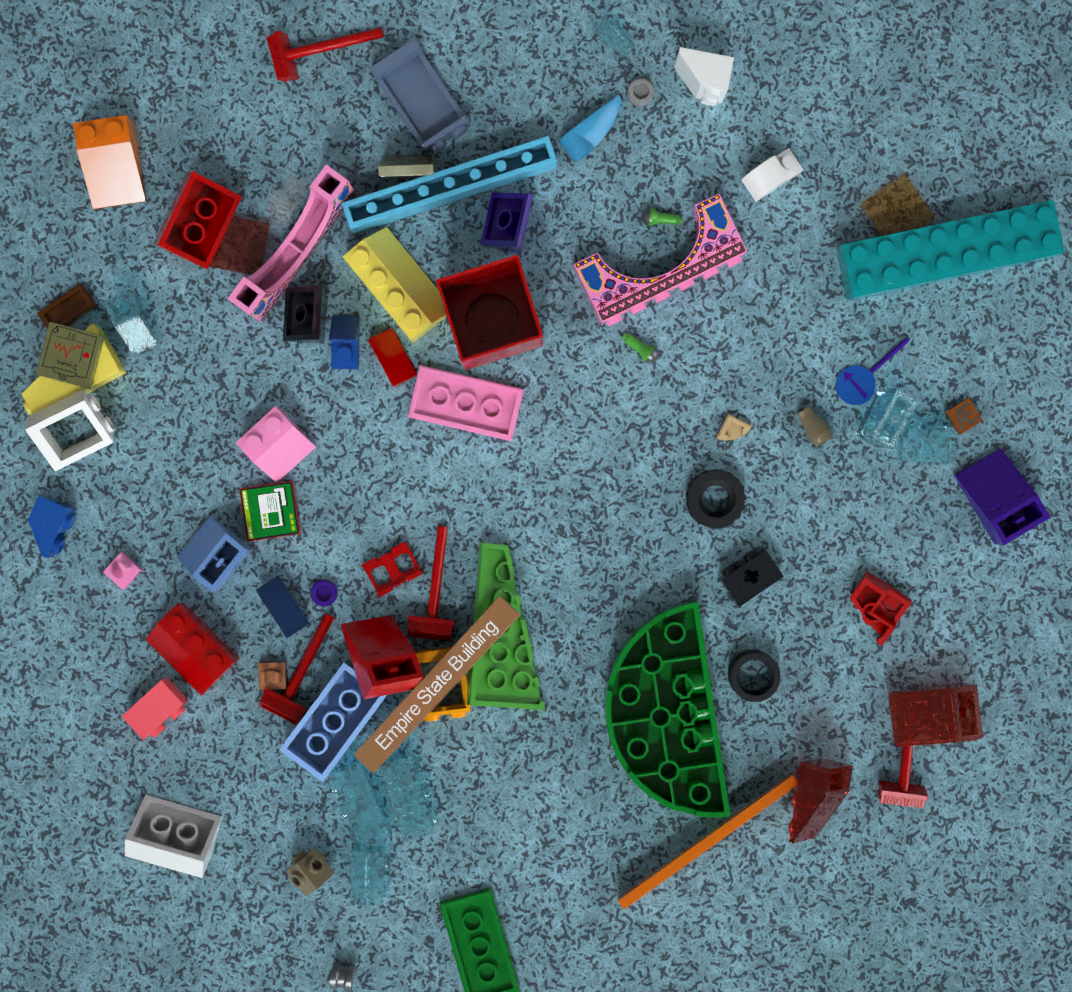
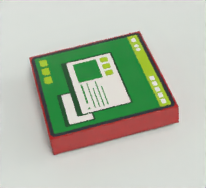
(270, 511)

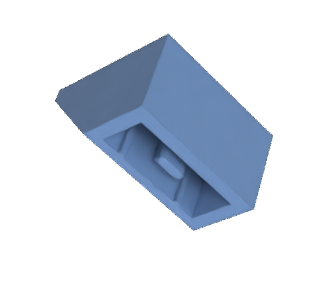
(214, 554)

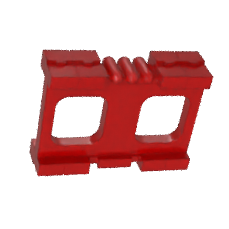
(388, 562)

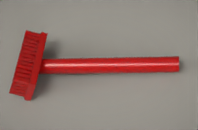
(284, 55)
(430, 626)
(283, 705)
(903, 792)

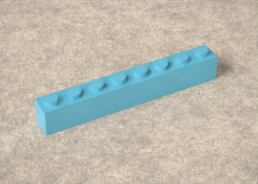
(450, 185)

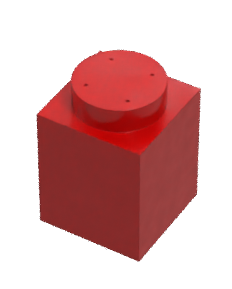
(492, 321)

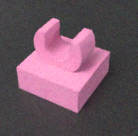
(122, 570)

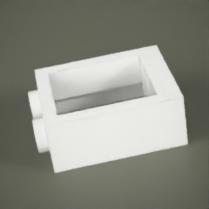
(46, 443)

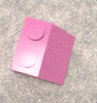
(275, 444)

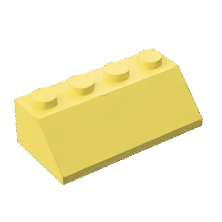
(397, 283)

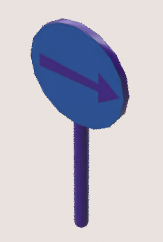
(857, 384)

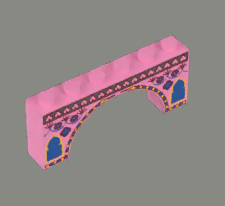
(714, 246)
(263, 288)

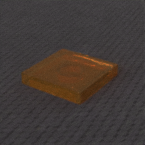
(897, 208)

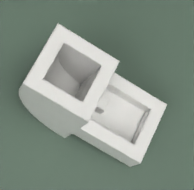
(772, 174)

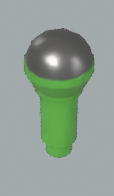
(651, 217)
(647, 352)

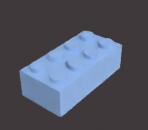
(331, 724)

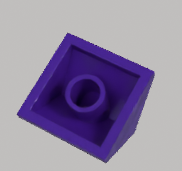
(507, 221)

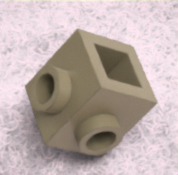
(309, 870)

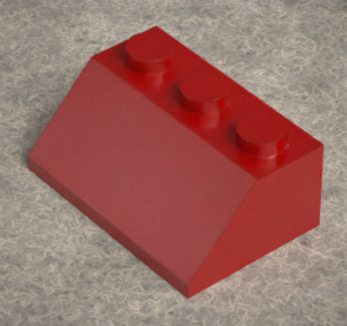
(197, 219)
(191, 648)

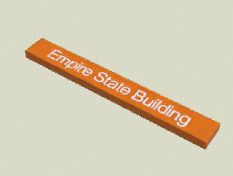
(707, 841)

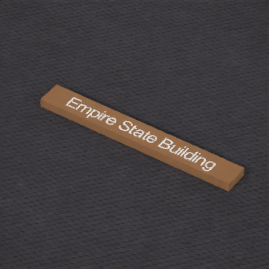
(437, 684)

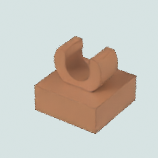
(272, 675)

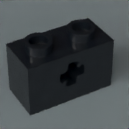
(744, 590)

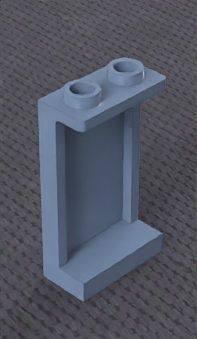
(420, 97)

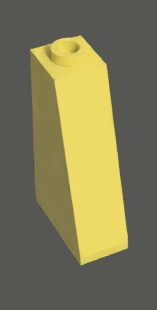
(48, 391)

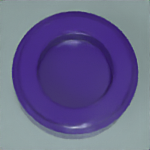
(324, 593)

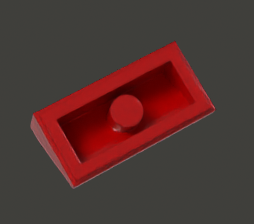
(392, 357)

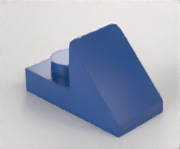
(344, 342)

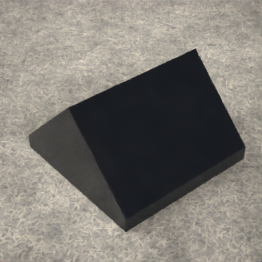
(305, 314)

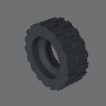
(729, 513)

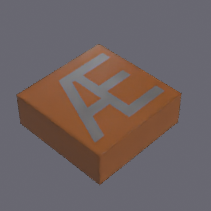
(963, 416)

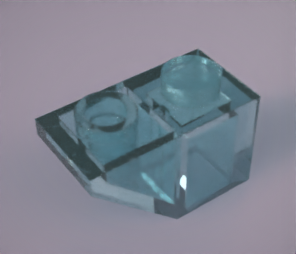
(130, 321)

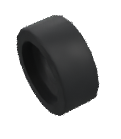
(768, 690)

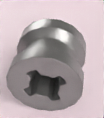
(342, 976)

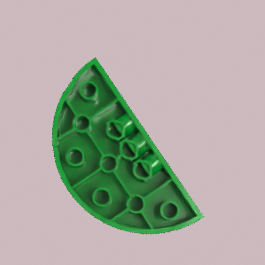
(665, 714)

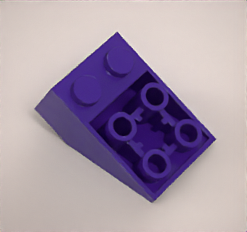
(1001, 498)

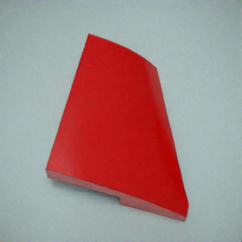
(871, 597)

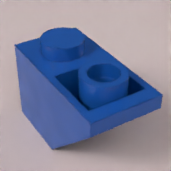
(49, 523)

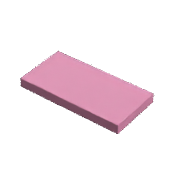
(465, 403)

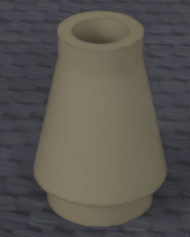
(816, 428)

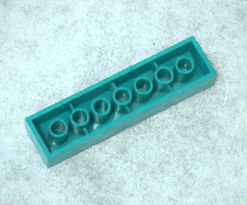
(950, 250)

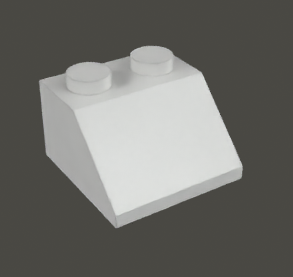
(705, 74)

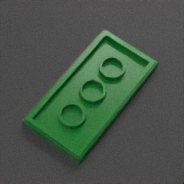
(479, 943)

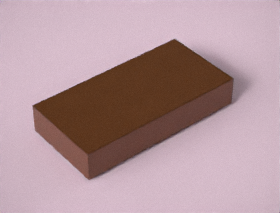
(68, 307)

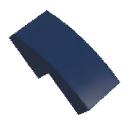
(282, 606)

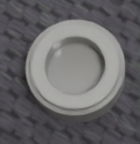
(640, 92)

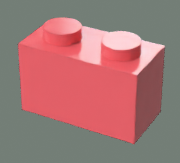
(155, 708)

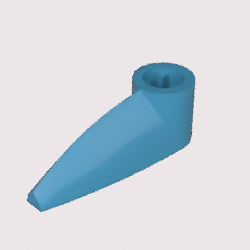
(591, 131)

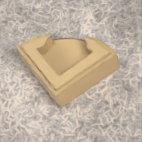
(732, 428)

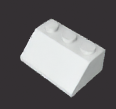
(172, 836)

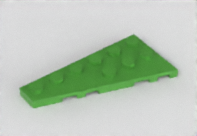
(505, 671)

